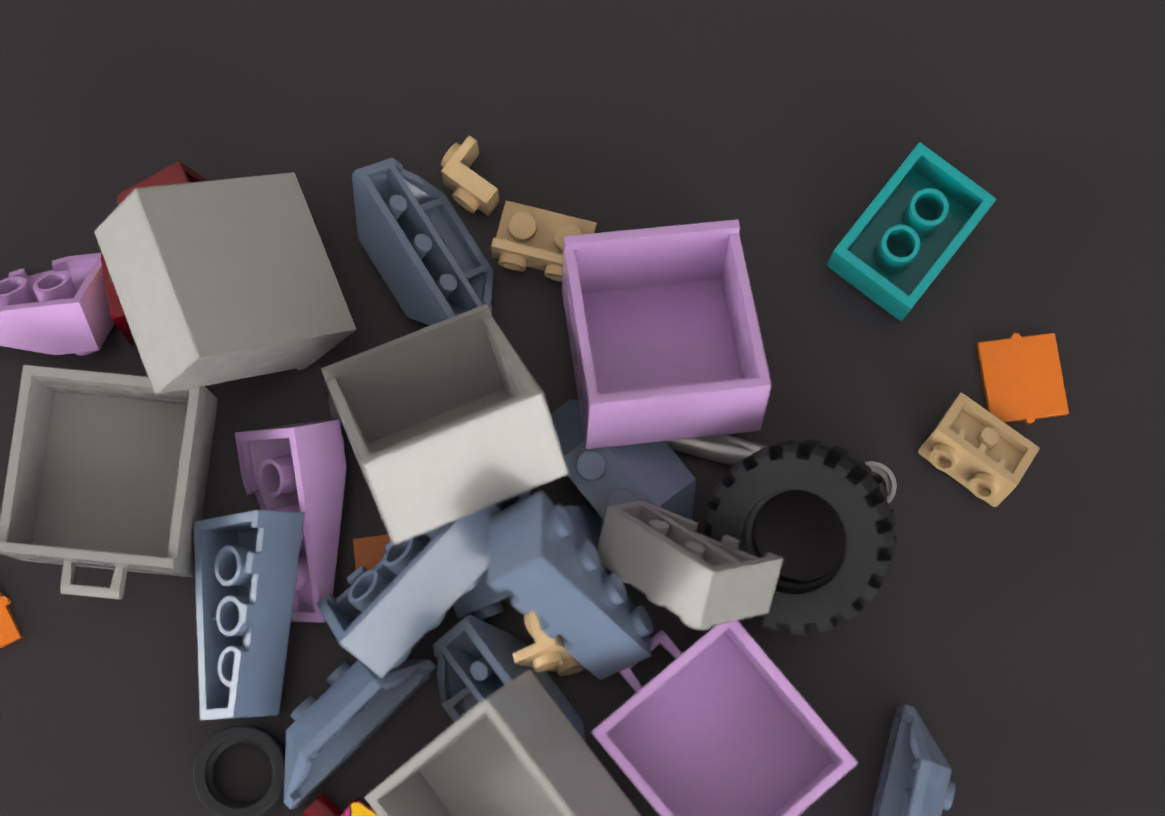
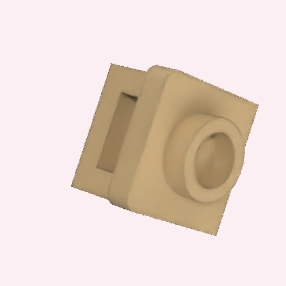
(469, 188)

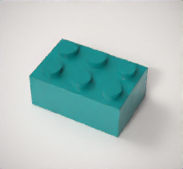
(910, 231)

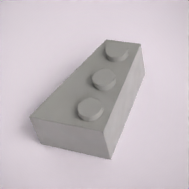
(683, 569)

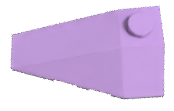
(57, 308)
(301, 471)

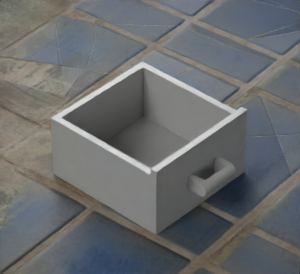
(223, 280)
(444, 422)
(106, 475)
(505, 760)

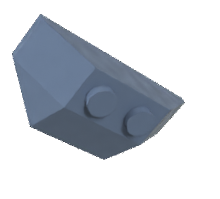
(419, 244)
(623, 472)
(478, 661)
(342, 720)
(913, 771)

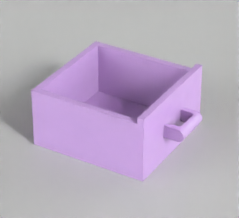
(663, 334)
(722, 733)

